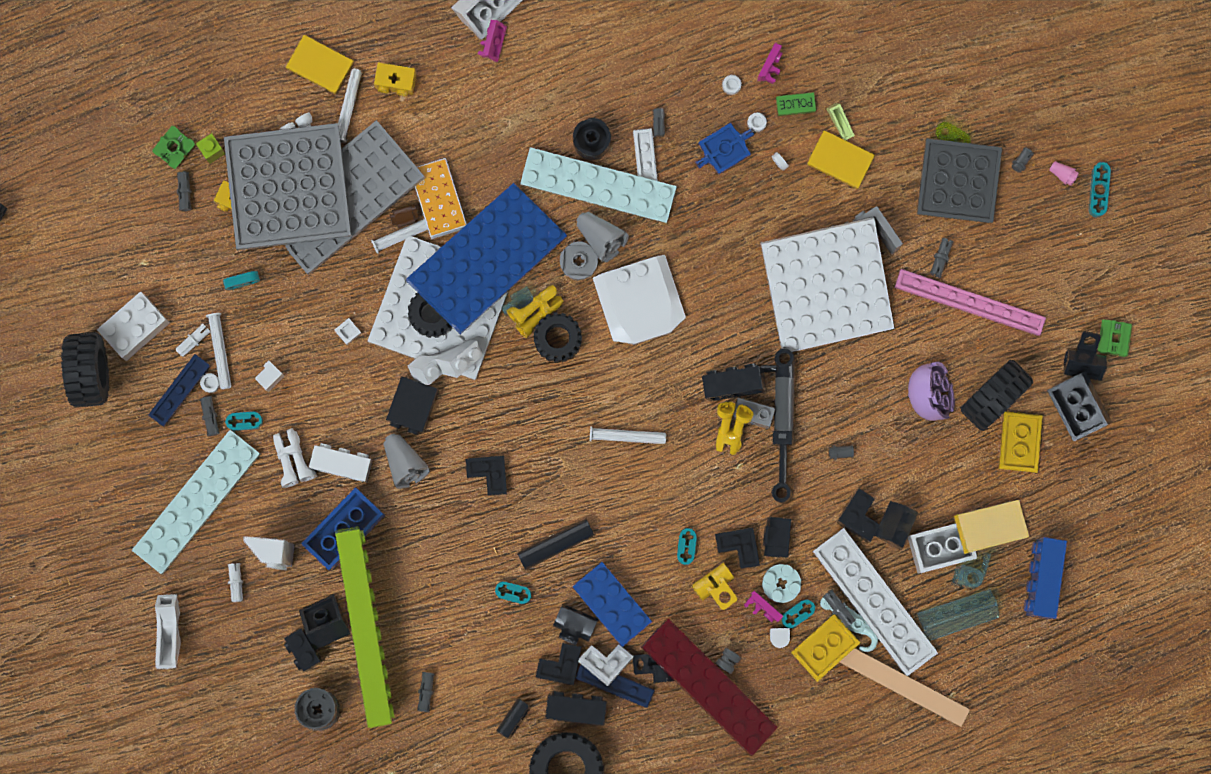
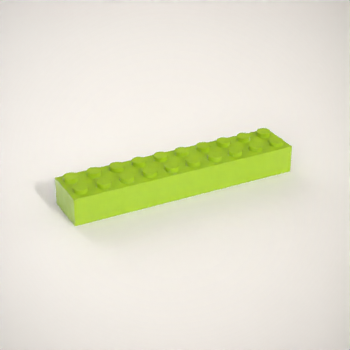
(363, 628)

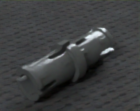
(184, 191)
(941, 257)
(209, 416)
(839, 608)
(425, 692)

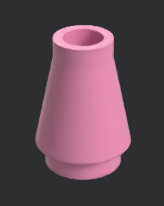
(1064, 173)

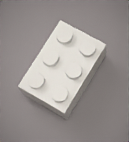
(133, 326)
(938, 549)

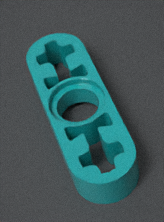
(1103, 203)

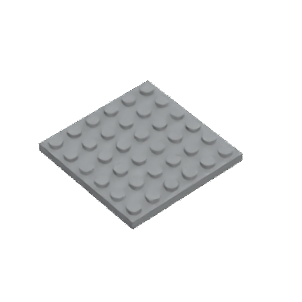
(287, 186)

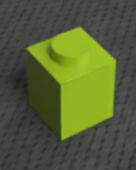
(210, 148)

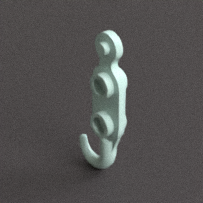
(858, 626)

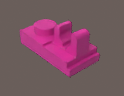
(494, 40)
(768, 67)
(770, 613)

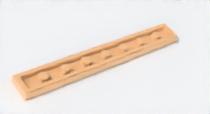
(906, 687)

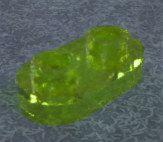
(953, 135)

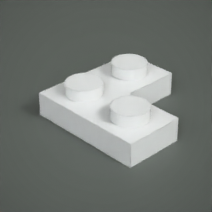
(606, 668)

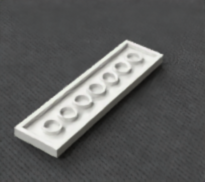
(875, 602)

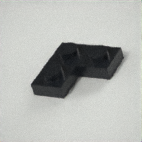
(493, 469)
(743, 542)
(561, 671)

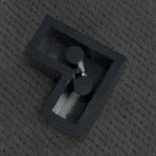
(854, 517)

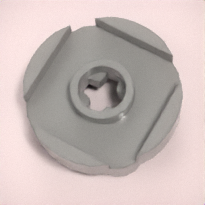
(571, 269)

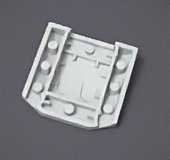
(640, 300)

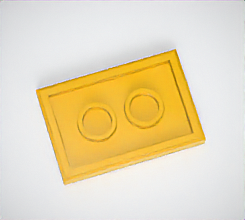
(319, 64)
(840, 159)
(1020, 442)
(825, 647)

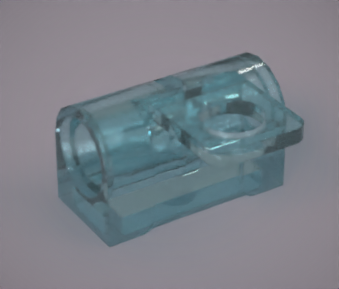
(961, 573)

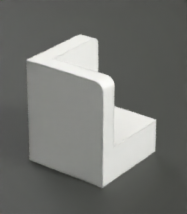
(269, 376)

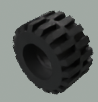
(554, 321)
(425, 328)

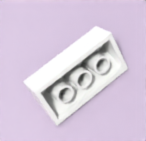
(478, 13)
(275, 553)

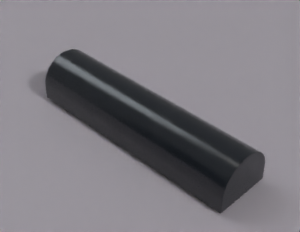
(555, 544)

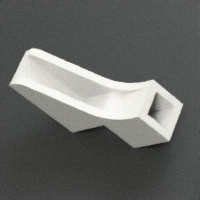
(451, 363)
(168, 634)

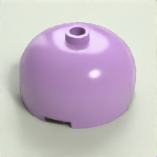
(925, 392)

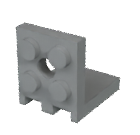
(883, 229)

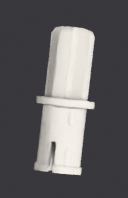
(192, 340)
(235, 582)

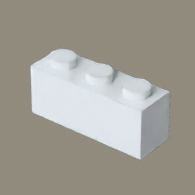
(341, 463)

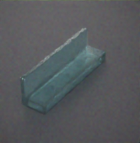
(959, 615)

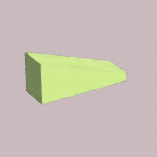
(840, 121)

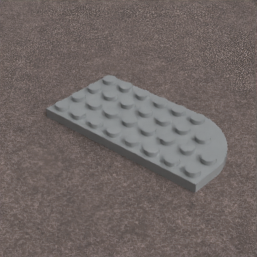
(375, 179)

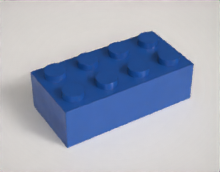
(351, 512)
(1045, 578)
(612, 604)

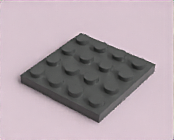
(959, 180)

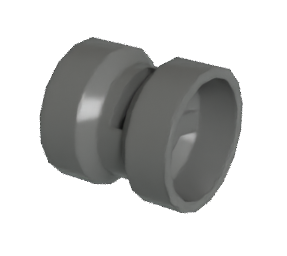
(725, 664)

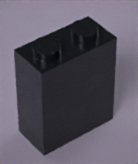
(412, 406)

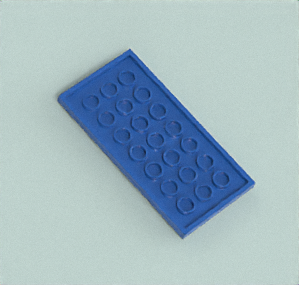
(486, 258)

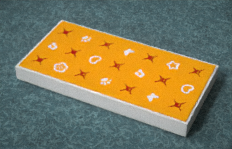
(439, 199)

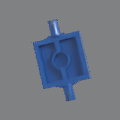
(724, 148)

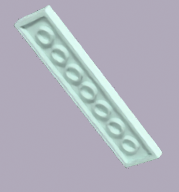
(598, 185)
(196, 502)

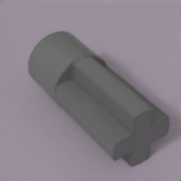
(658, 120)

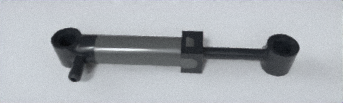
(784, 416)

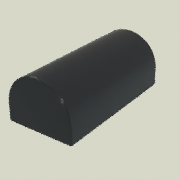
(513, 718)

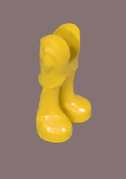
(519, 316)
(729, 435)

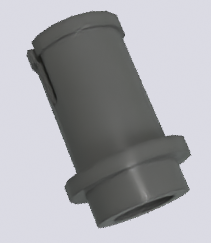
(1020, 163)
(841, 452)

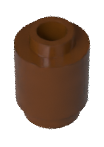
(404, 216)

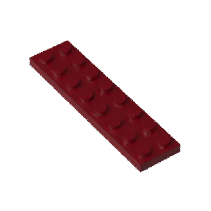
(709, 687)

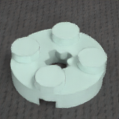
(776, 593)

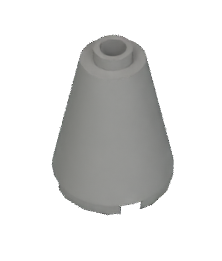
(601, 235)
(404, 462)

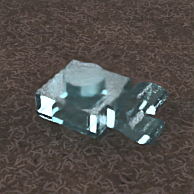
(519, 300)

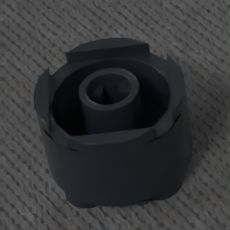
(584, 131)

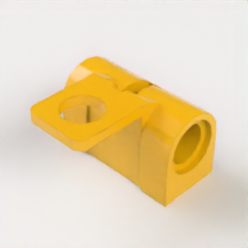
(715, 583)

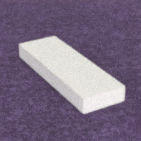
(645, 154)

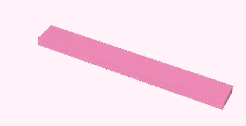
(970, 302)

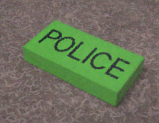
(795, 104)

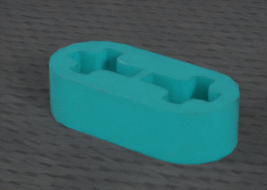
(241, 280)
(244, 416)
(691, 548)
(515, 588)
(795, 610)

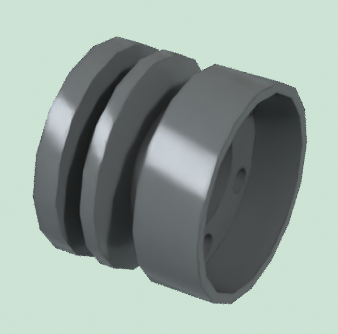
(306, 712)

